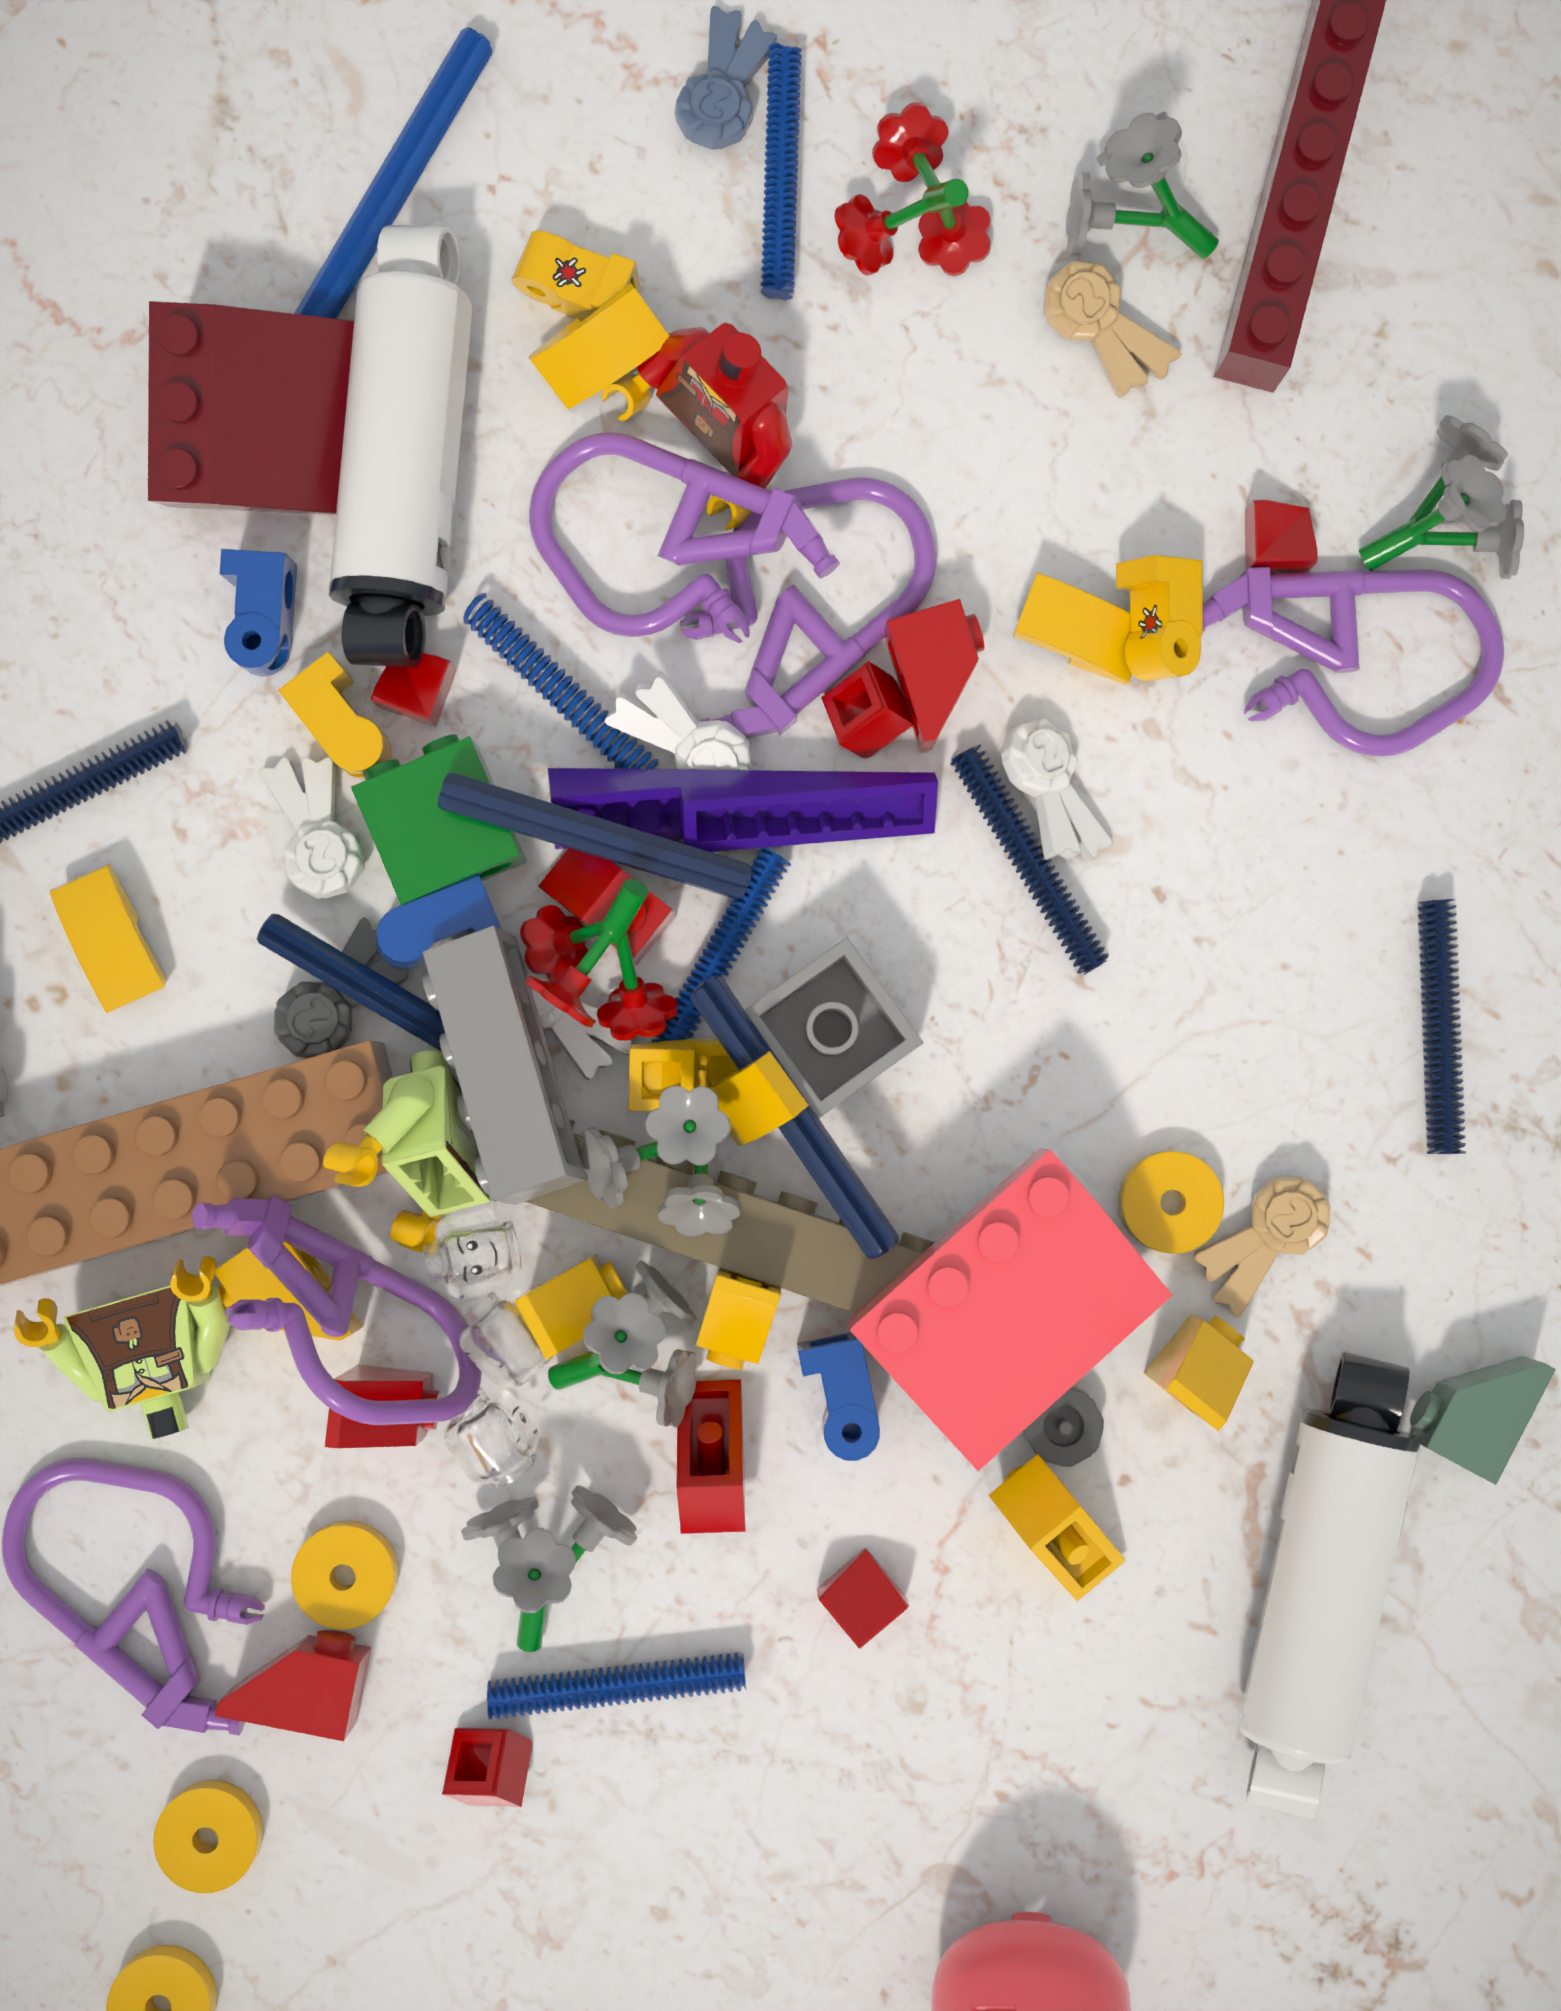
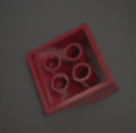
(246, 408)

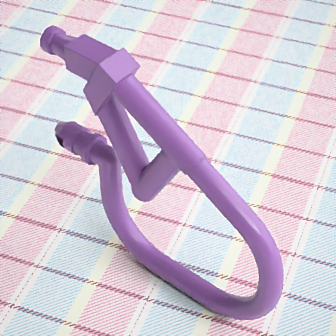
(779, 519)
(1254, 595)
(779, 713)
(269, 1226)
(165, 1704)

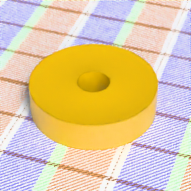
(1200, 1202)
(320, 1592)
(183, 1853)
(164, 1972)

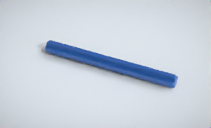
(397, 175)

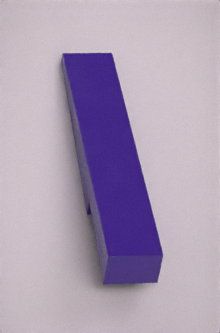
(752, 806)

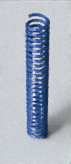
(536, 655)

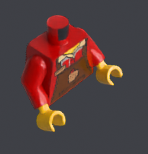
(723, 397)

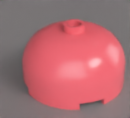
(1028, 1968)

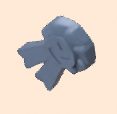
(715, 105)

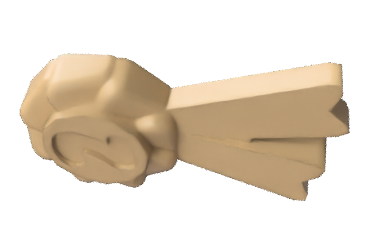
(1085, 305)
(1286, 1218)

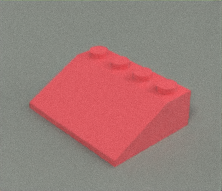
(1009, 1308)

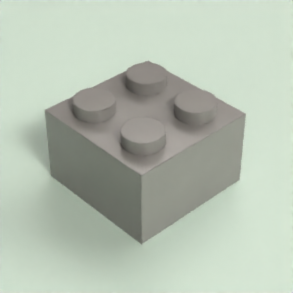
(833, 1027)

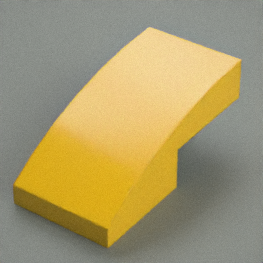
(600, 348)
(1076, 627)
(107, 938)
(672, 1063)
(758, 1099)

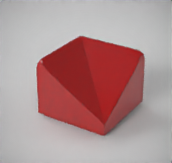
(1279, 537)
(416, 690)
(867, 710)
(862, 1598)
(487, 1767)

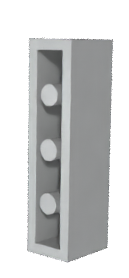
(502, 1067)

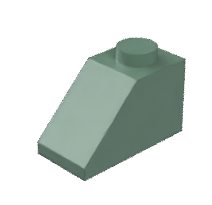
(1481, 1414)

